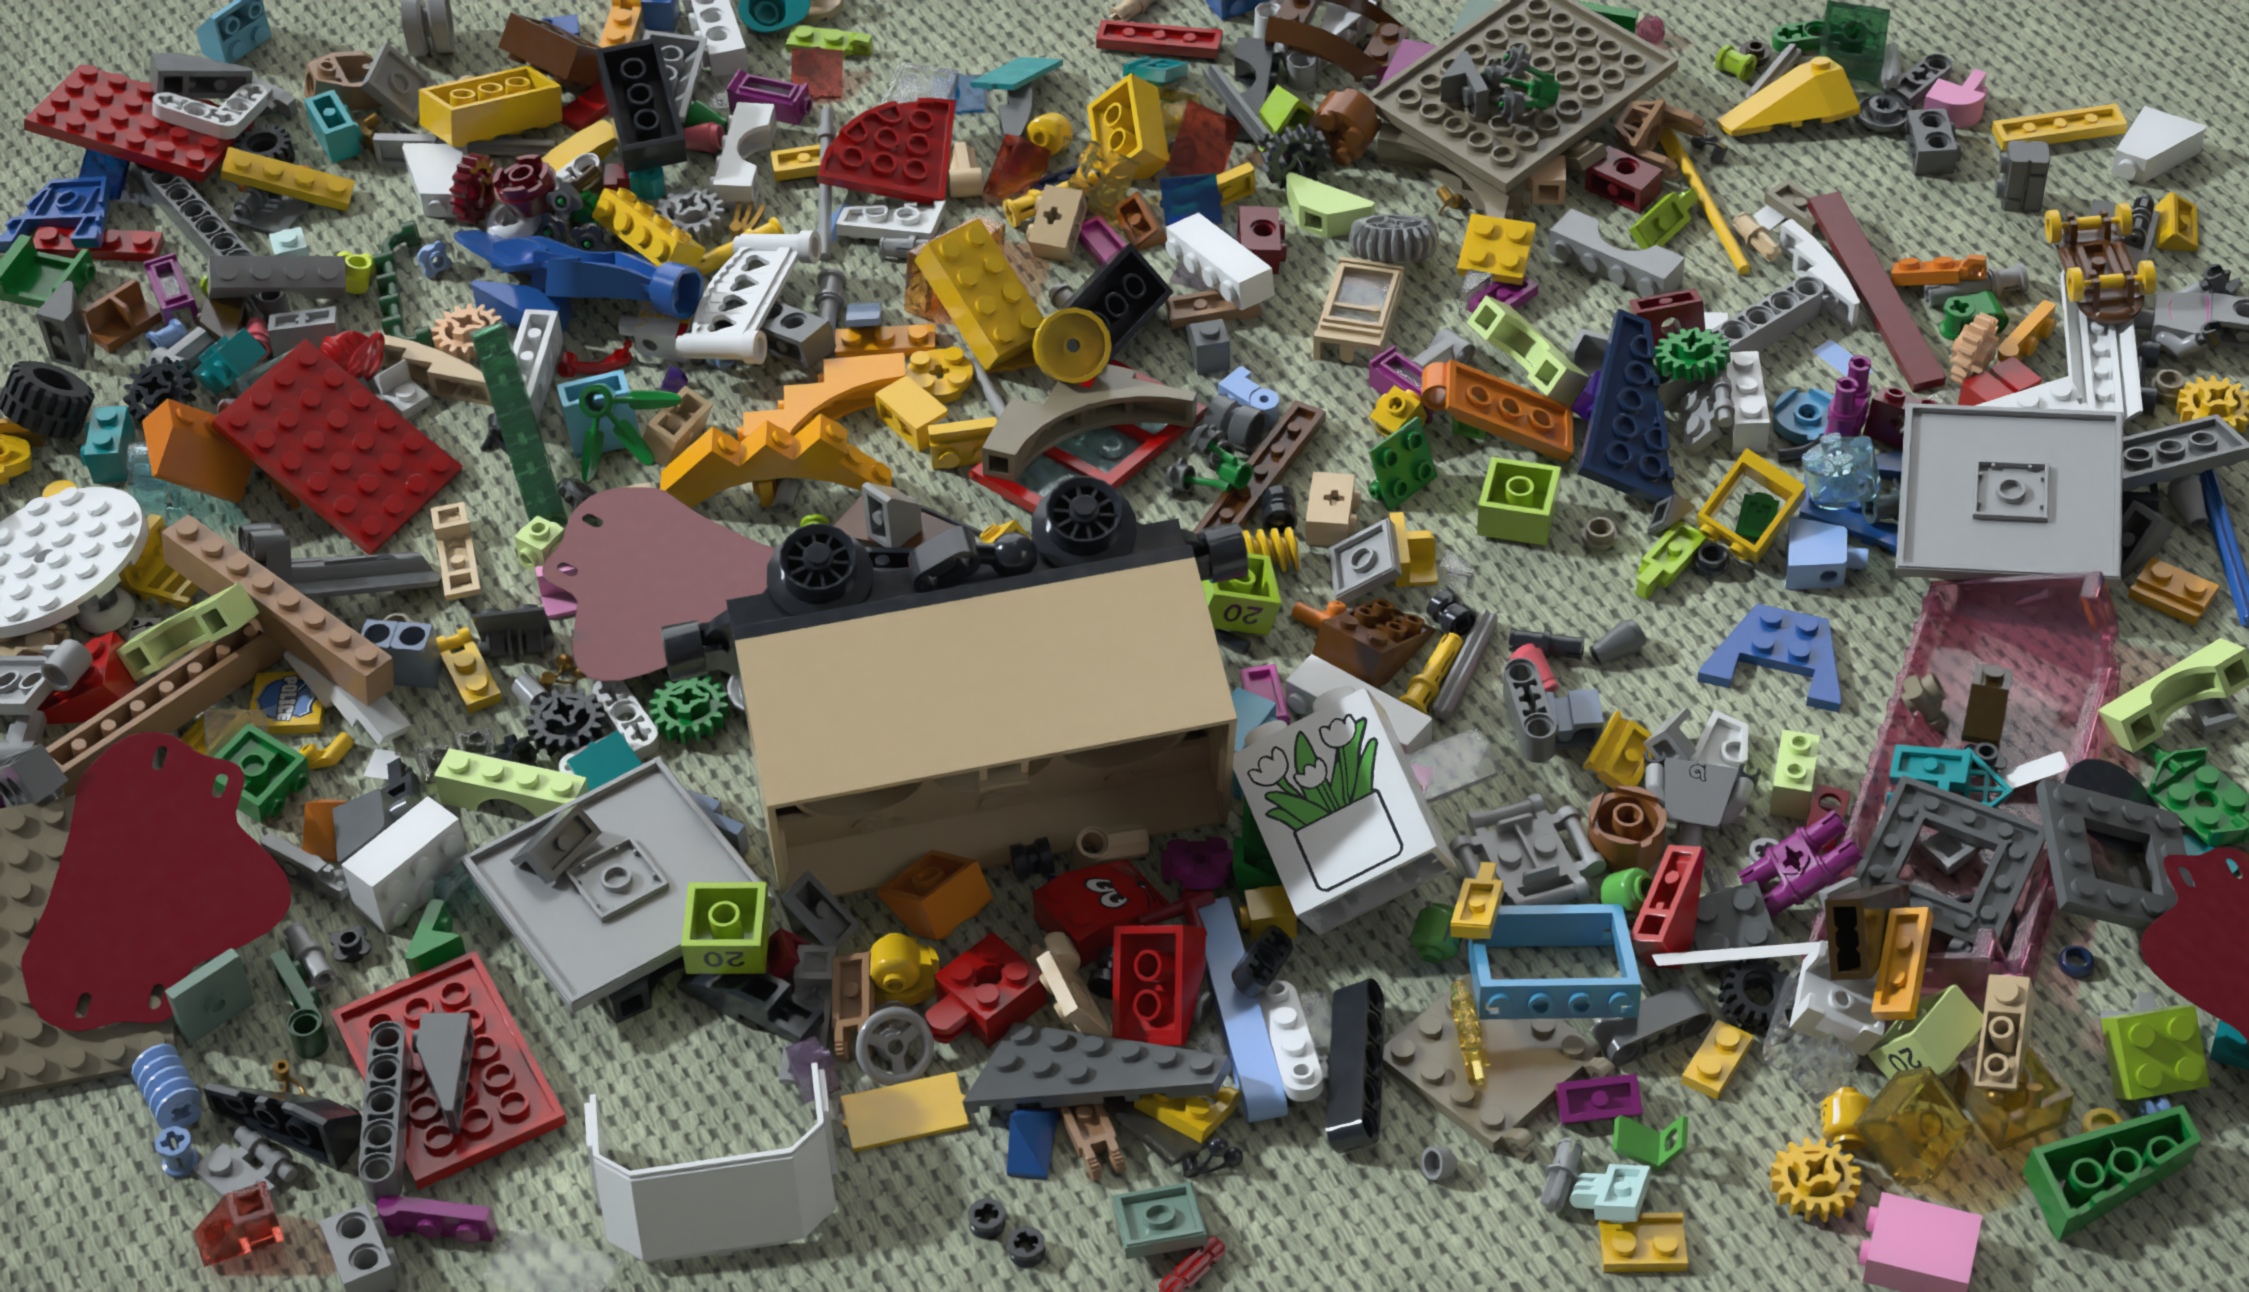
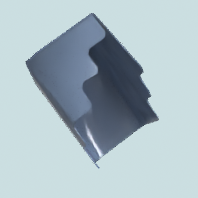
(412, 648)

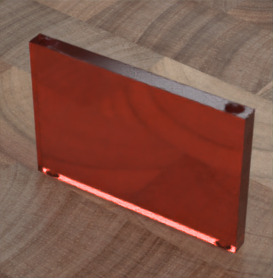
(1202, 141)

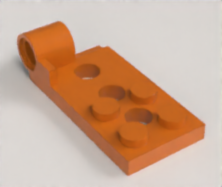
(1453, 389)

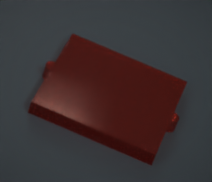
(819, 69)

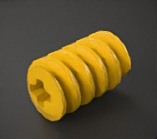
(1279, 549)

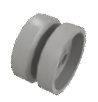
(422, 22)

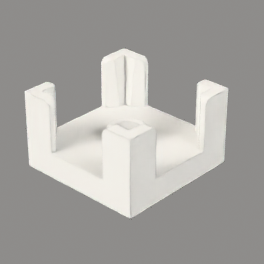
(1835, 1004)

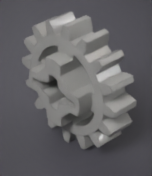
(694, 212)

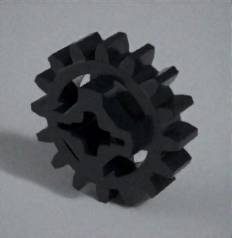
(1295, 152)
(157, 384)
(565, 721)

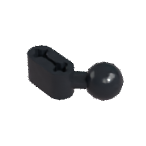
(957, 555)

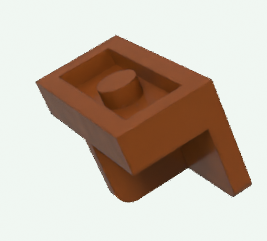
(120, 316)

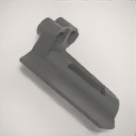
(334, 575)

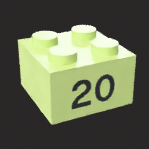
(1942, 1030)

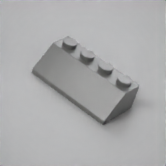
(683, 61)

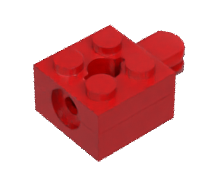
(987, 1010)

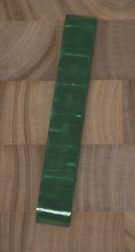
(518, 423)

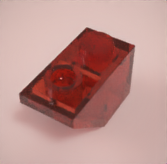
(238, 1225)

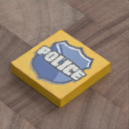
(288, 703)

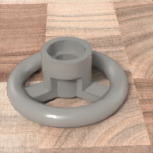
(881, 1041)

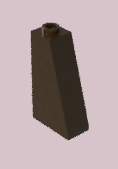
(1858, 928)

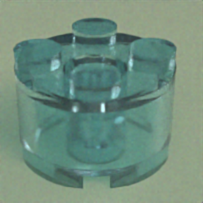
(1841, 471)
(144, 488)

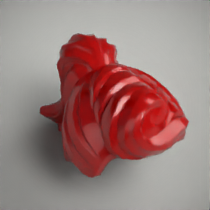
(356, 352)

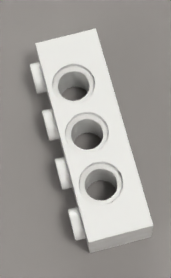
(716, 22)
(537, 353)

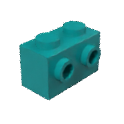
(333, 126)
(228, 360)
(108, 443)

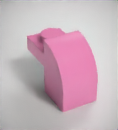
(1962, 103)

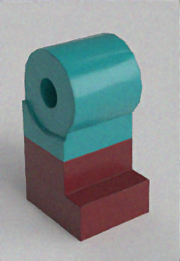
(646, 184)

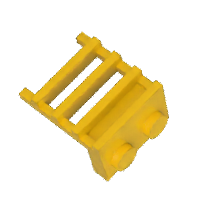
(152, 576)

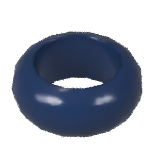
(2073, 971)

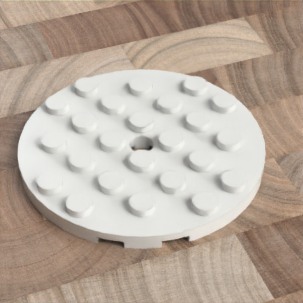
(64, 554)

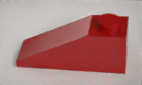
(1671, 906)

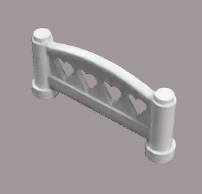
(744, 338)

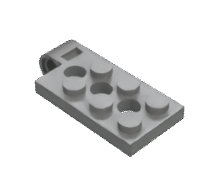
(30, 679)

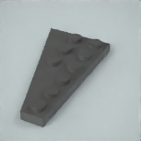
(1085, 1068)

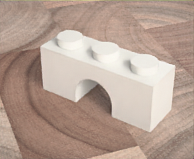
(1751, 414)

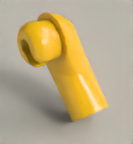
(329, 756)

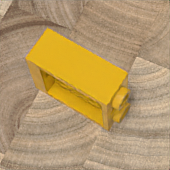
(1766, 475)

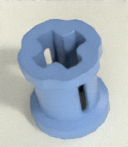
(167, 336)
(170, 1154)

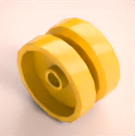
(1090, 336)

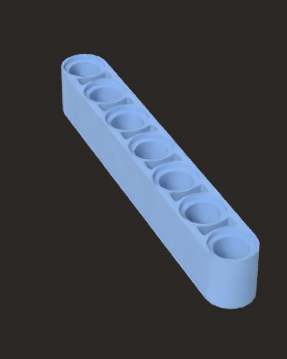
(1241, 1019)

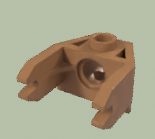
(332, 73)
(1645, 123)

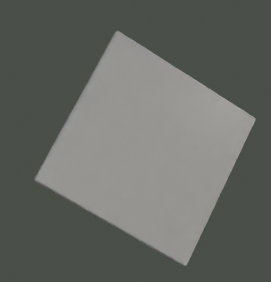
(2010, 492)
(623, 897)

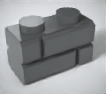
(2024, 176)

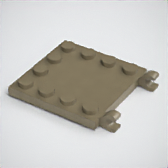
(1521, 1075)

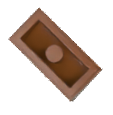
(1141, 223)

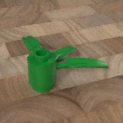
(623, 429)

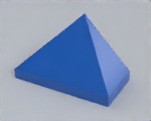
(1031, 1142)

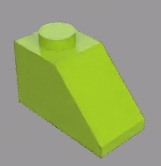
(1283, 110)

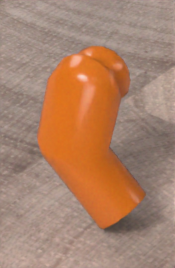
(1314, 617)

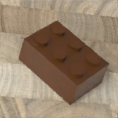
(551, 50)

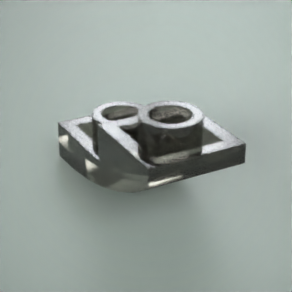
(474, 741)

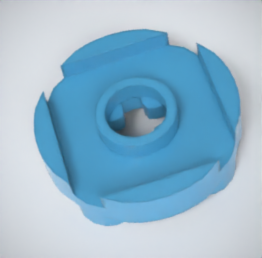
(1788, 412)

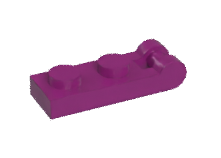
(436, 1218)

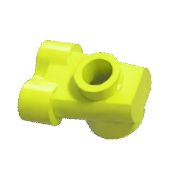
(358, 271)

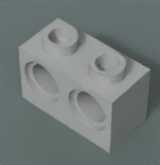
(357, 1254)

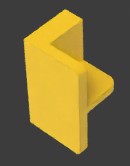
(909, 411)
(1415, 555)

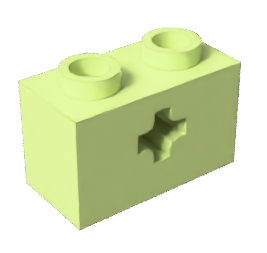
(1794, 774)

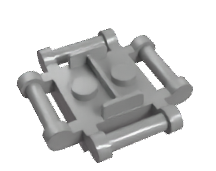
(1530, 852)

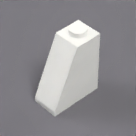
(2156, 145)
(431, 175)

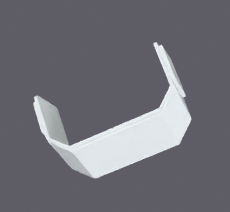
(716, 1201)

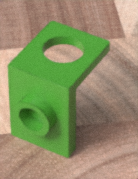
(1648, 1145)

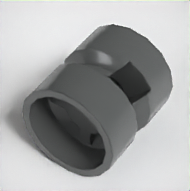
(1242, 424)

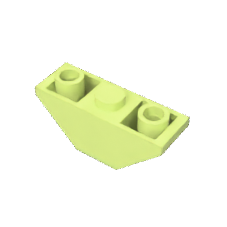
(1324, 208)

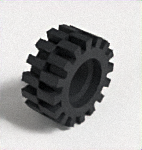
(272, 140)
(1737, 1002)

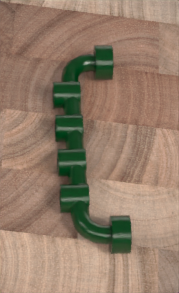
(389, 284)

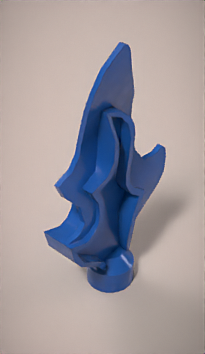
(577, 273)

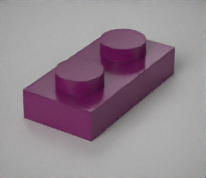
(1507, 293)
(1598, 1099)

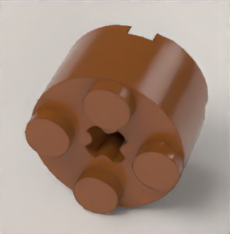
(1347, 124)
(1627, 828)

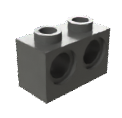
(1931, 141)

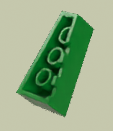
(2106, 1167)

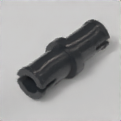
(1549, 643)

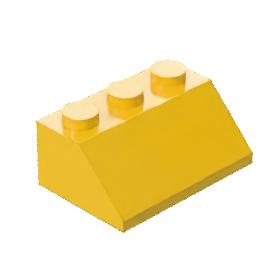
(1131, 123)

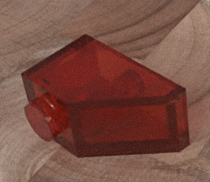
(1016, 166)

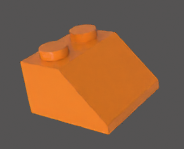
(937, 893)

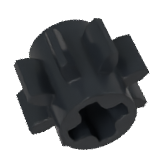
(517, 750)

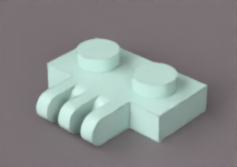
(1613, 1195)

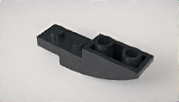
(758, 998)

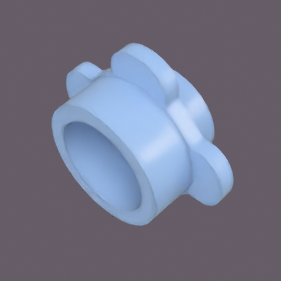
(427, 255)

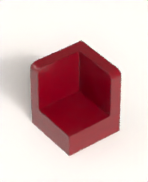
(783, 955)

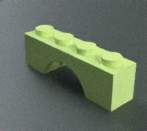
(1518, 338)
(186, 630)
(2209, 673)
(471, 778)

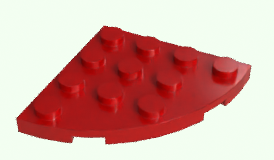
(894, 151)

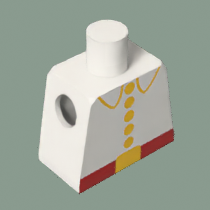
(655, 332)

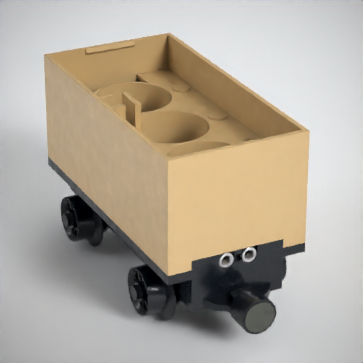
(981, 704)

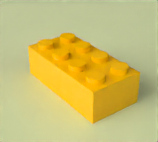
(490, 106)
(981, 293)

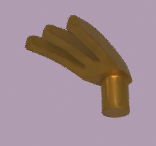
(366, 125)
(738, 227)

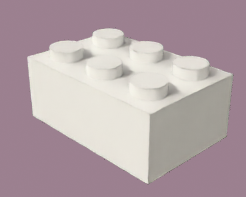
(403, 863)

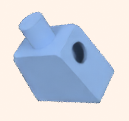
(1819, 555)

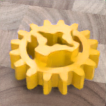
(2213, 398)
(1817, 1177)

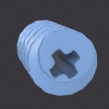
(167, 1087)

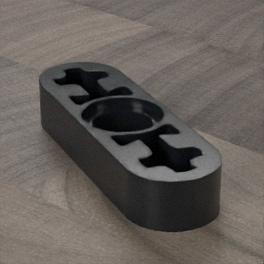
(1262, 961)

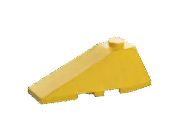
(1804, 93)

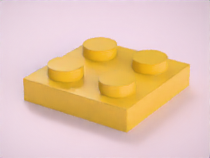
(1497, 248)

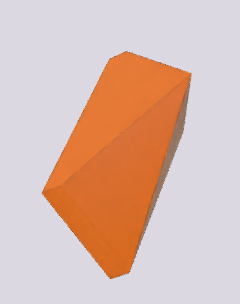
(319, 829)

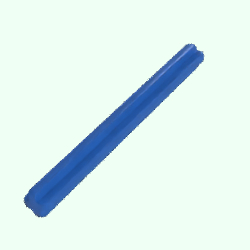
(2226, 543)

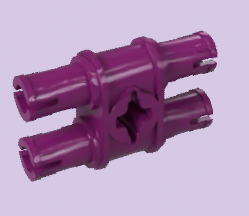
(1850, 404)
(1801, 865)

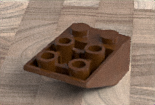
(1371, 641)

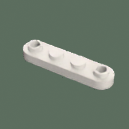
(1291, 1041)

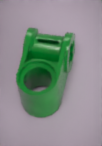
(1965, 311)

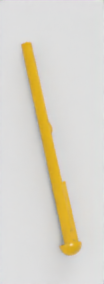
(1677, 153)

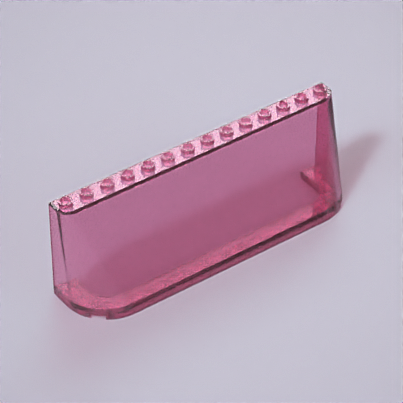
(2060, 644)

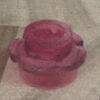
(1651, 29)

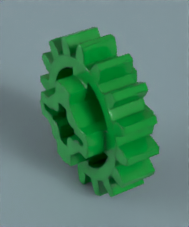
(1692, 354)
(689, 709)

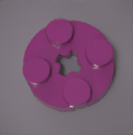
(1198, 863)

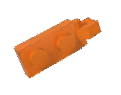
(1939, 271)

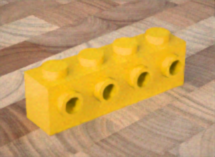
(645, 229)

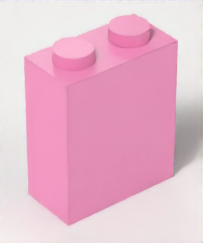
(1919, 1246)

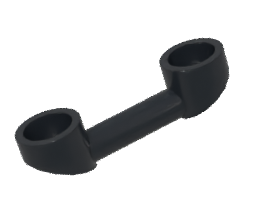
(2148, 358)

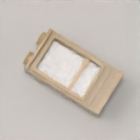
(1360, 307)

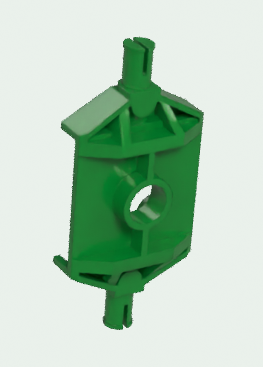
(2188, 777)

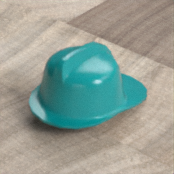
(772, 15)

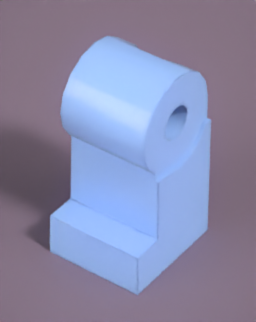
(1241, 388)

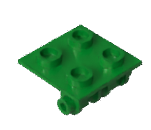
(1401, 465)

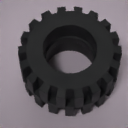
(46, 399)

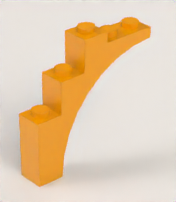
(841, 390)
(770, 452)

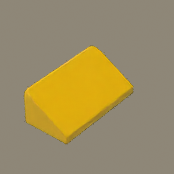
(2177, 224)

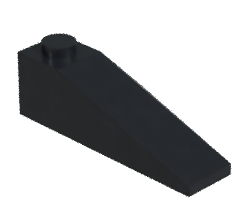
(300, 1122)

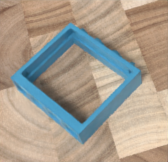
(1557, 997)

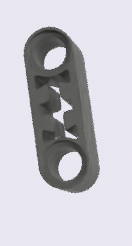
(1529, 710)
(1661, 1023)

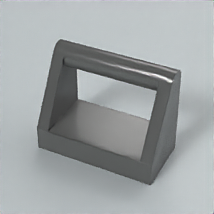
(64, 327)

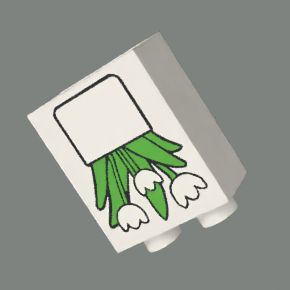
(1340, 809)

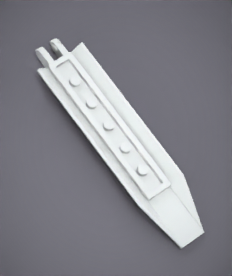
(2102, 360)

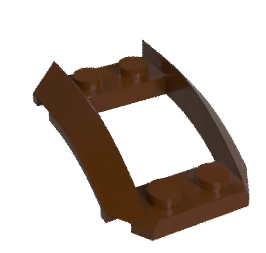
(1293, 28)

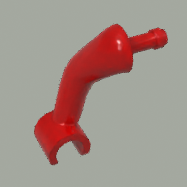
(571, 366)

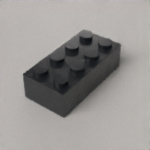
(641, 105)
(1122, 294)

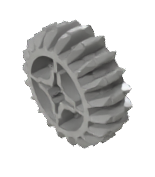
(1394, 238)

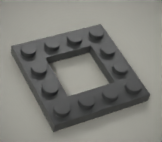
(2066, 816)
(2012, 838)

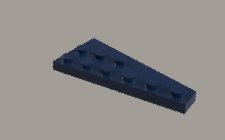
(1627, 421)

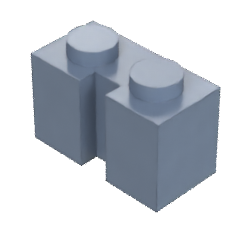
(1577, 718)

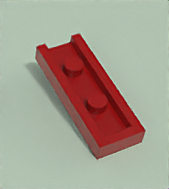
(585, 109)

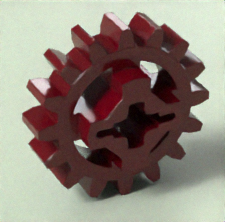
(473, 188)

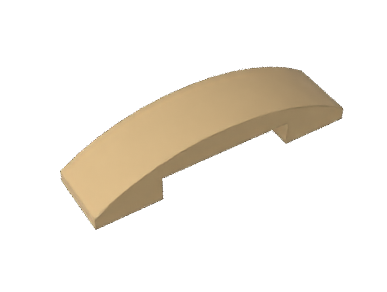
(456, 551)

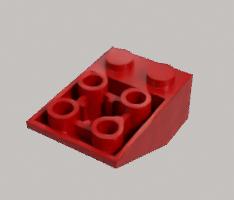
(97, 688)

